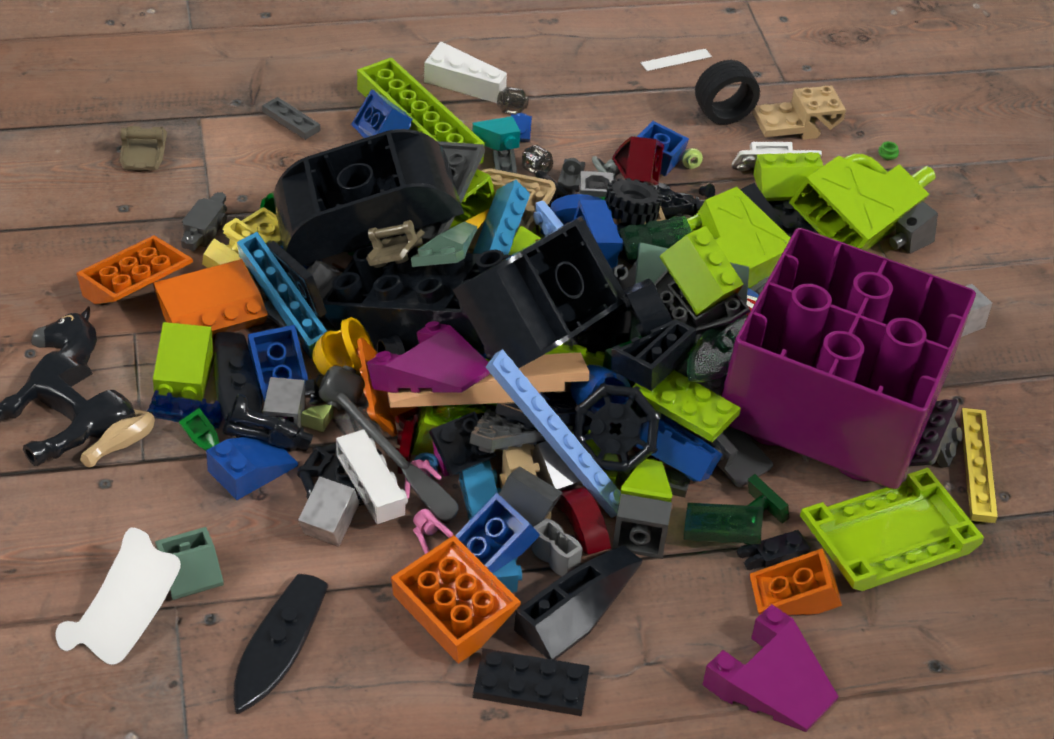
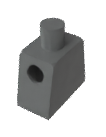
(915, 229)

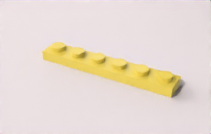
(978, 466)

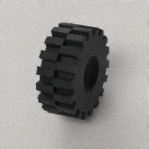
(633, 201)

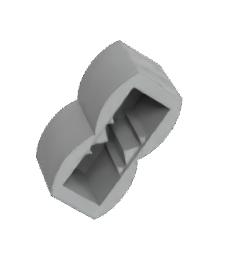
(556, 548)

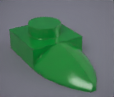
(200, 429)

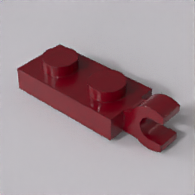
(406, 437)

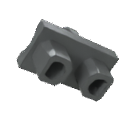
(570, 175)

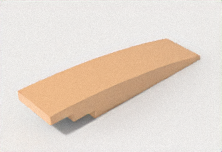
(544, 373)

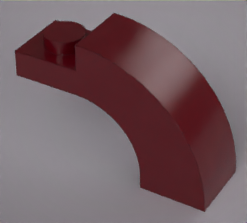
(585, 519)

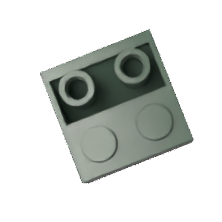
(198, 561)

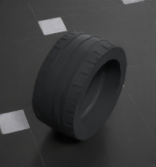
(718, 77)

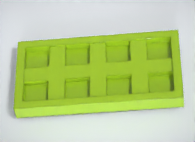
(692, 405)

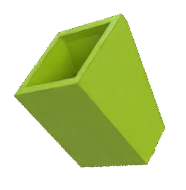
(183, 360)

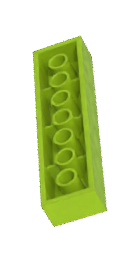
(410, 96)

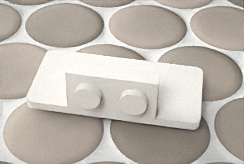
(746, 158)

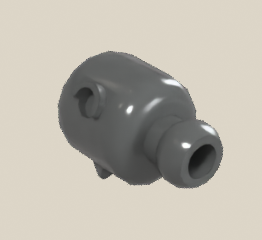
(344, 381)

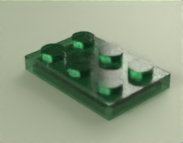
(656, 233)
(723, 523)

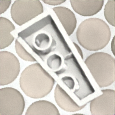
(463, 73)

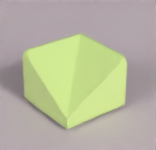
(317, 417)

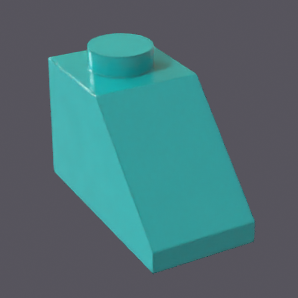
(498, 133)

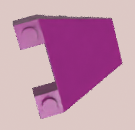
(438, 362)
(779, 679)

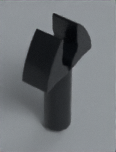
(312, 387)

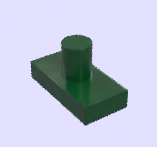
(767, 498)

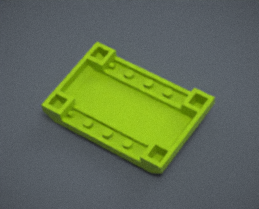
(893, 531)

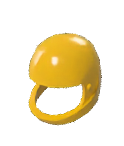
(340, 347)

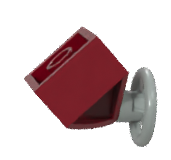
(635, 159)

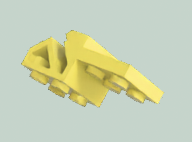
(261, 221)

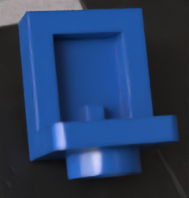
(524, 124)

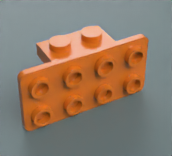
(378, 401)

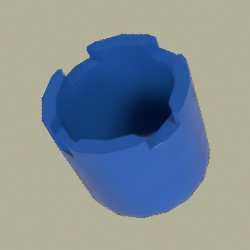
(597, 376)

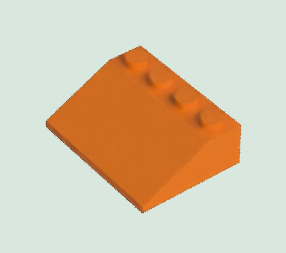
(130, 270)
(213, 297)
(454, 598)

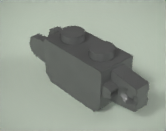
(204, 221)

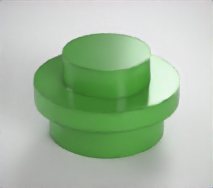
(888, 150)

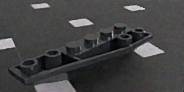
(575, 602)

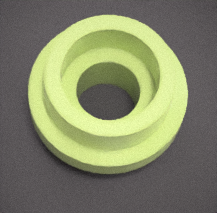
(688, 155)

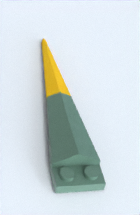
(450, 245)

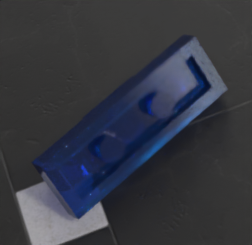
(176, 409)

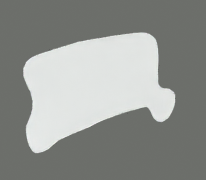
(125, 601)

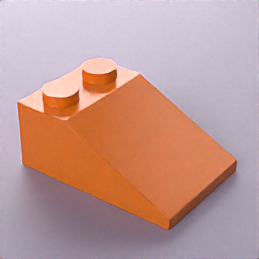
(797, 585)

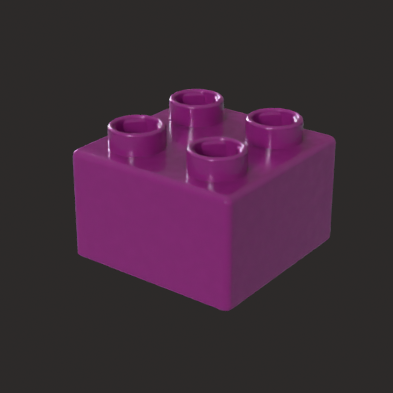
(845, 357)

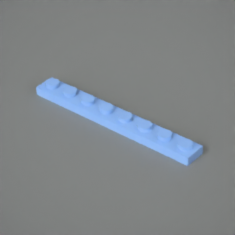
(555, 431)

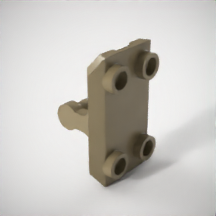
(142, 147)
(393, 248)

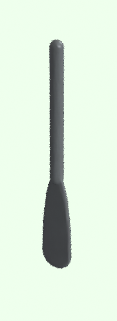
(427, 489)

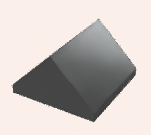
(529, 495)

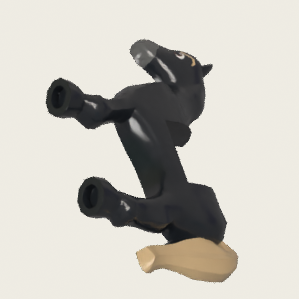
(51, 381)

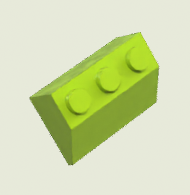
(783, 174)
(701, 270)

